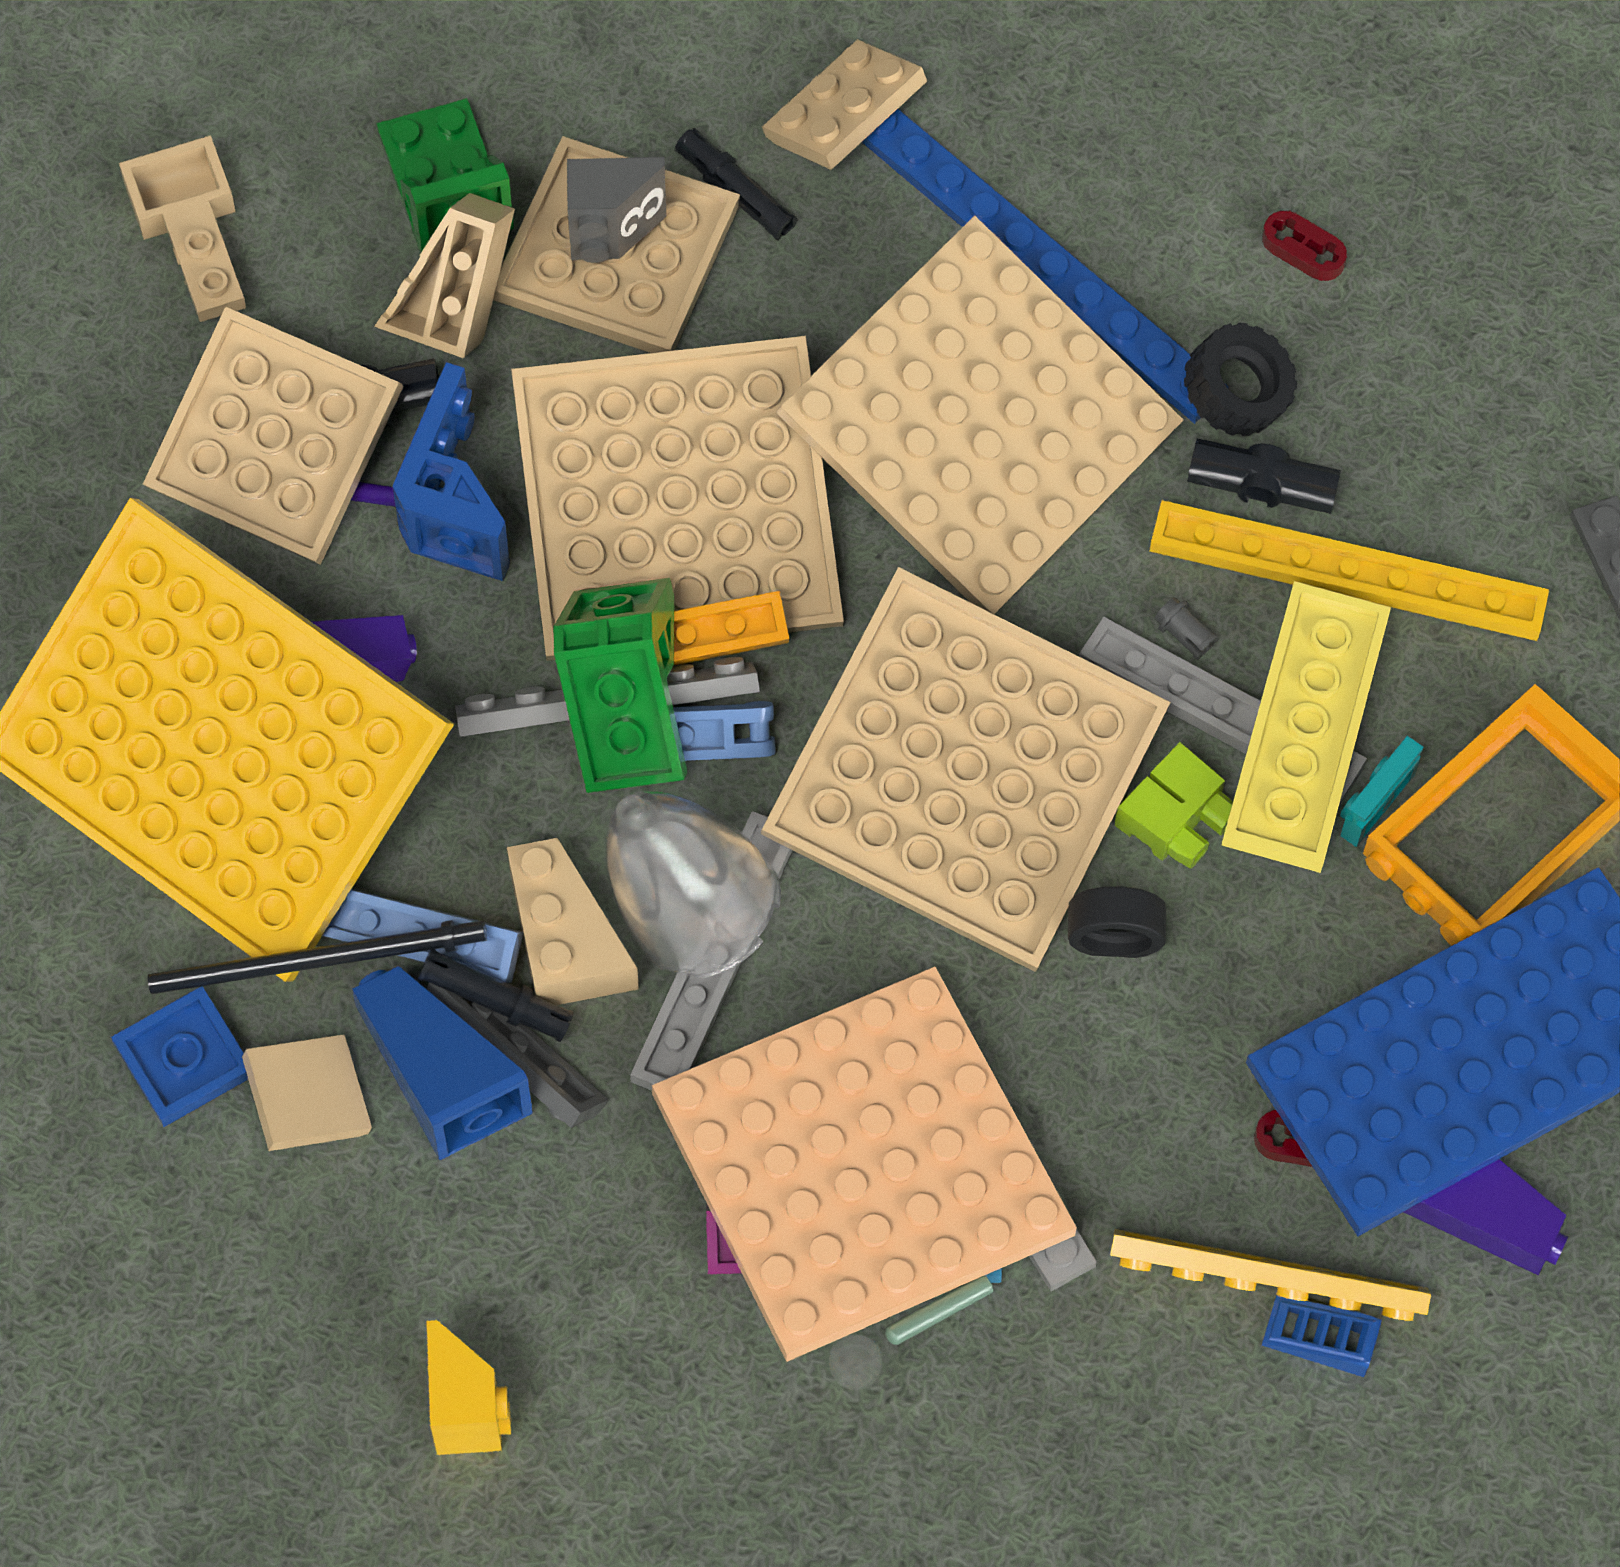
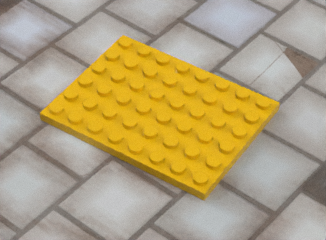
(214, 737)

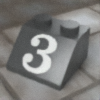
(613, 204)

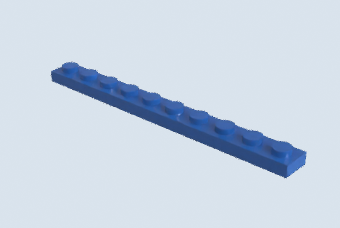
(1102, 309)

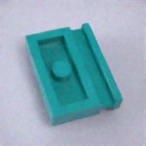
(1385, 785)

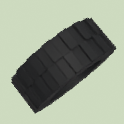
(1217, 402)

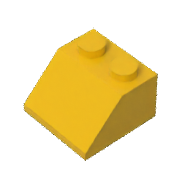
(464, 1397)

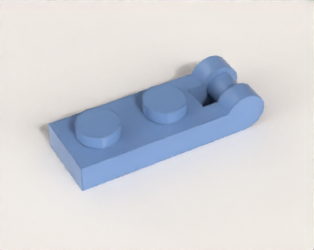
(710, 731)

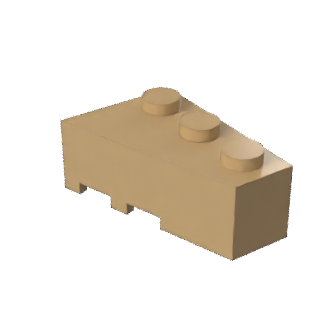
(454, 280)
(564, 930)

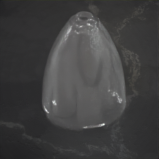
(688, 883)

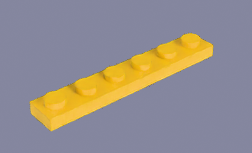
(1292, 1279)

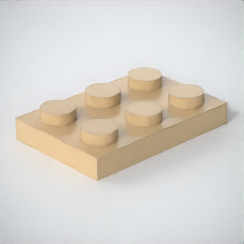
(844, 104)

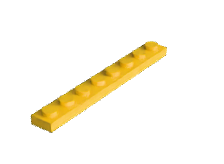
(1349, 570)

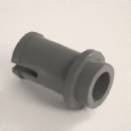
(1185, 627)

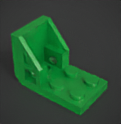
(438, 162)
(613, 673)

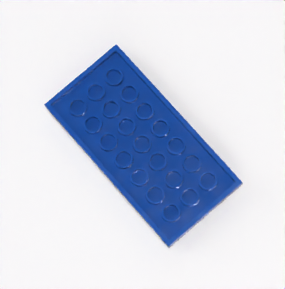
(1457, 1055)

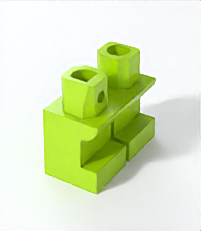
(1172, 803)

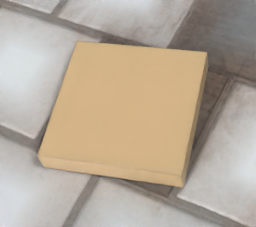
(306, 1092)

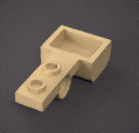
(182, 195)

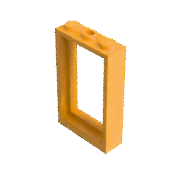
(1564, 739)

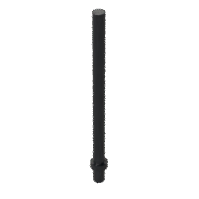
(446, 936)

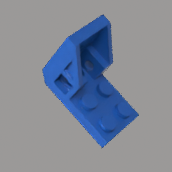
(460, 519)

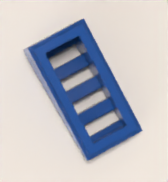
(1336, 1357)

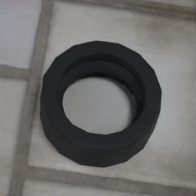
(1117, 922)

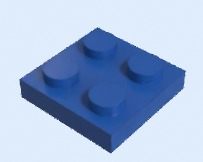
(182, 1056)

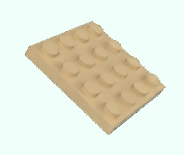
(630, 299)
(273, 435)

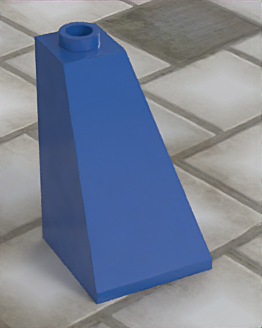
(443, 1066)

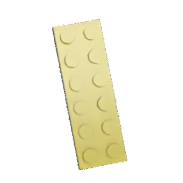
(1306, 727)

